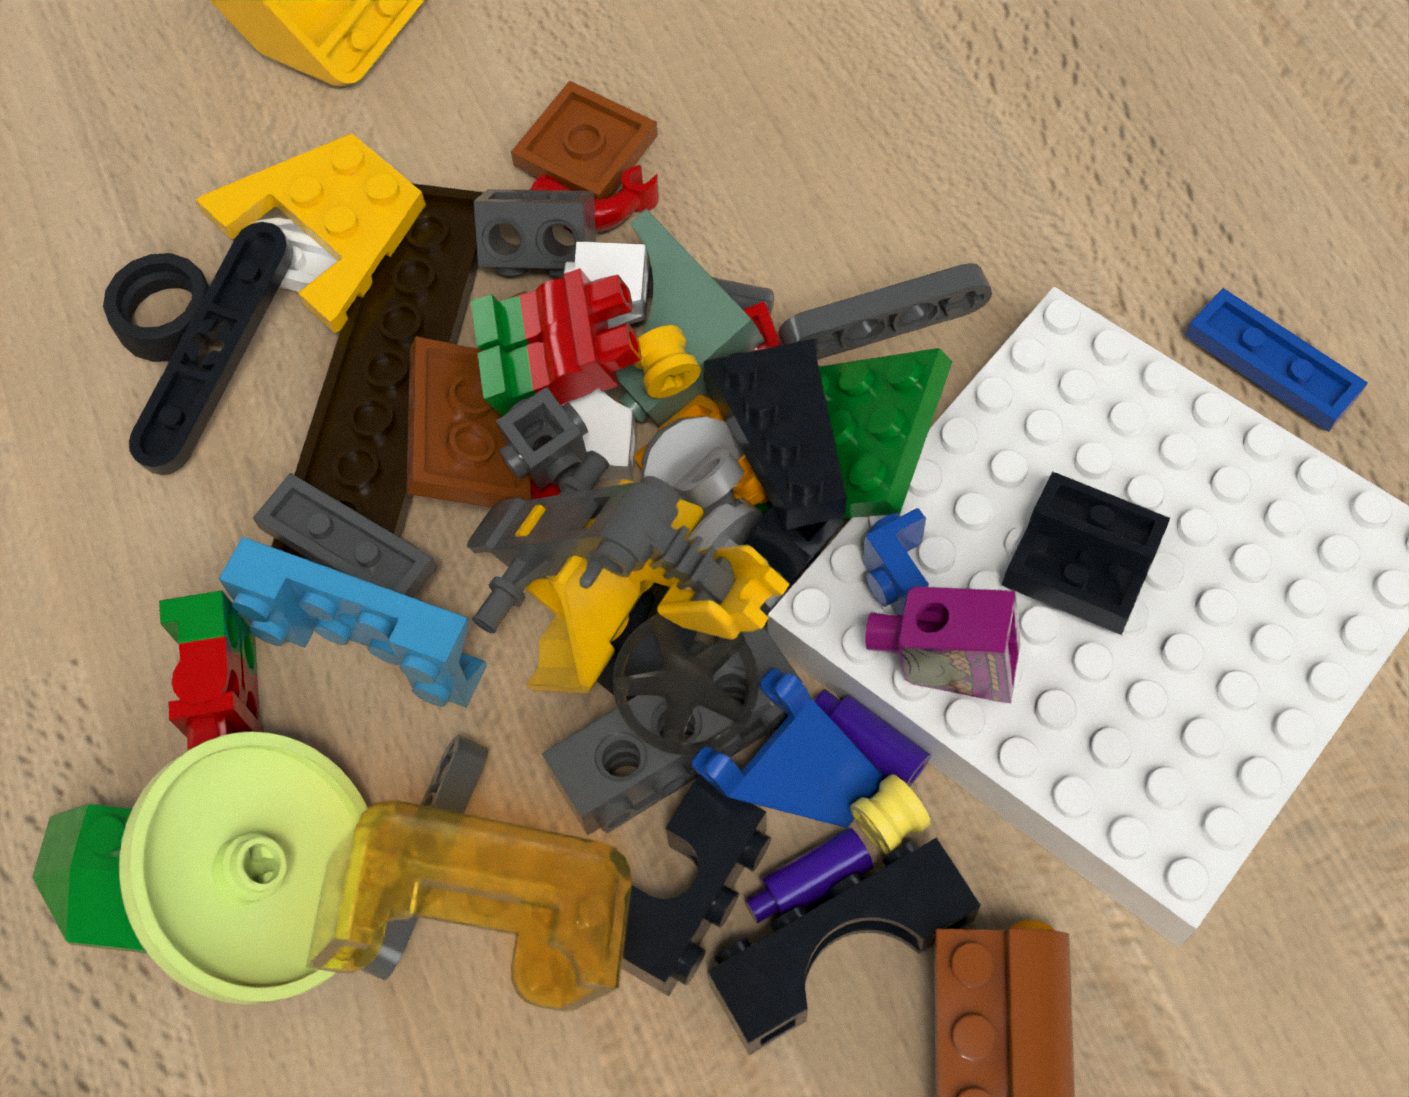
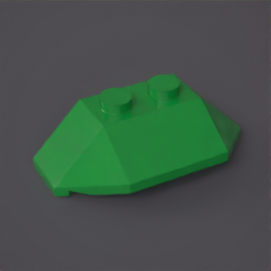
(81, 877)

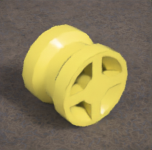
(890, 814)

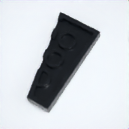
(783, 427)

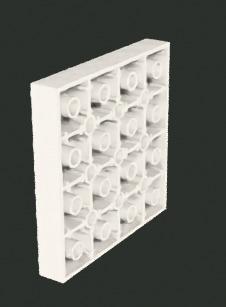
(1247, 648)

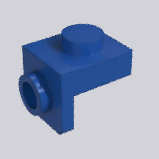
(886, 558)

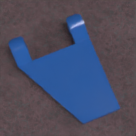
(802, 767)

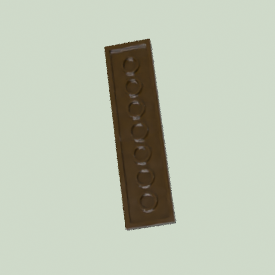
(361, 417)

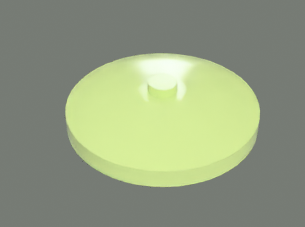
(232, 864)

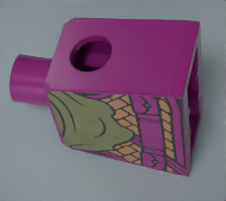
(953, 640)

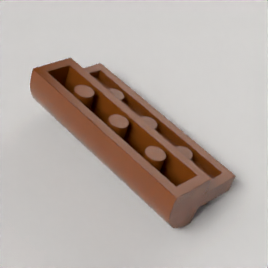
(1003, 1013)

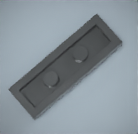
(342, 538)

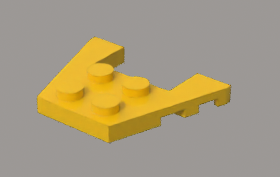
(340, 199)

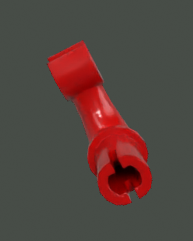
(616, 208)

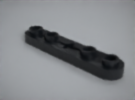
(229, 311)

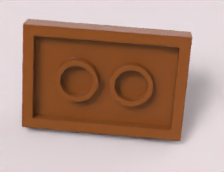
(454, 430)

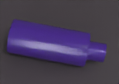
(875, 738)
(810, 876)

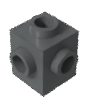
(541, 422)

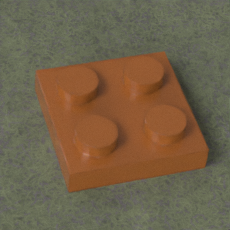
(585, 141)

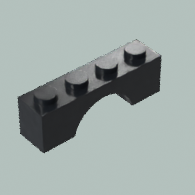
(906, 900)

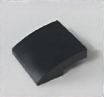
(1086, 552)

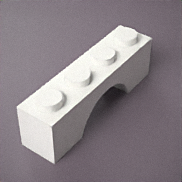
(609, 423)

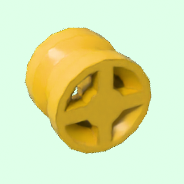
(665, 362)

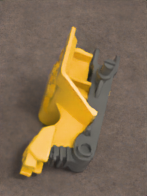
(596, 555)

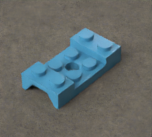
(294, 597)

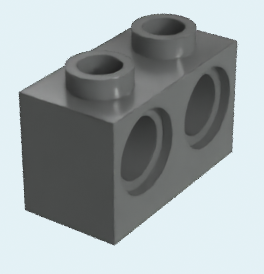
(533, 216)

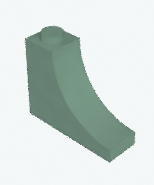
(696, 304)

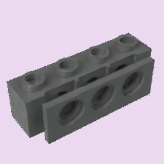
(587, 759)

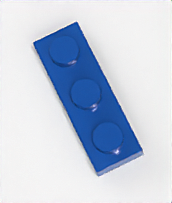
(1276, 359)

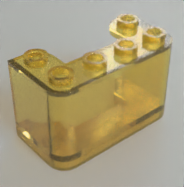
(546, 887)

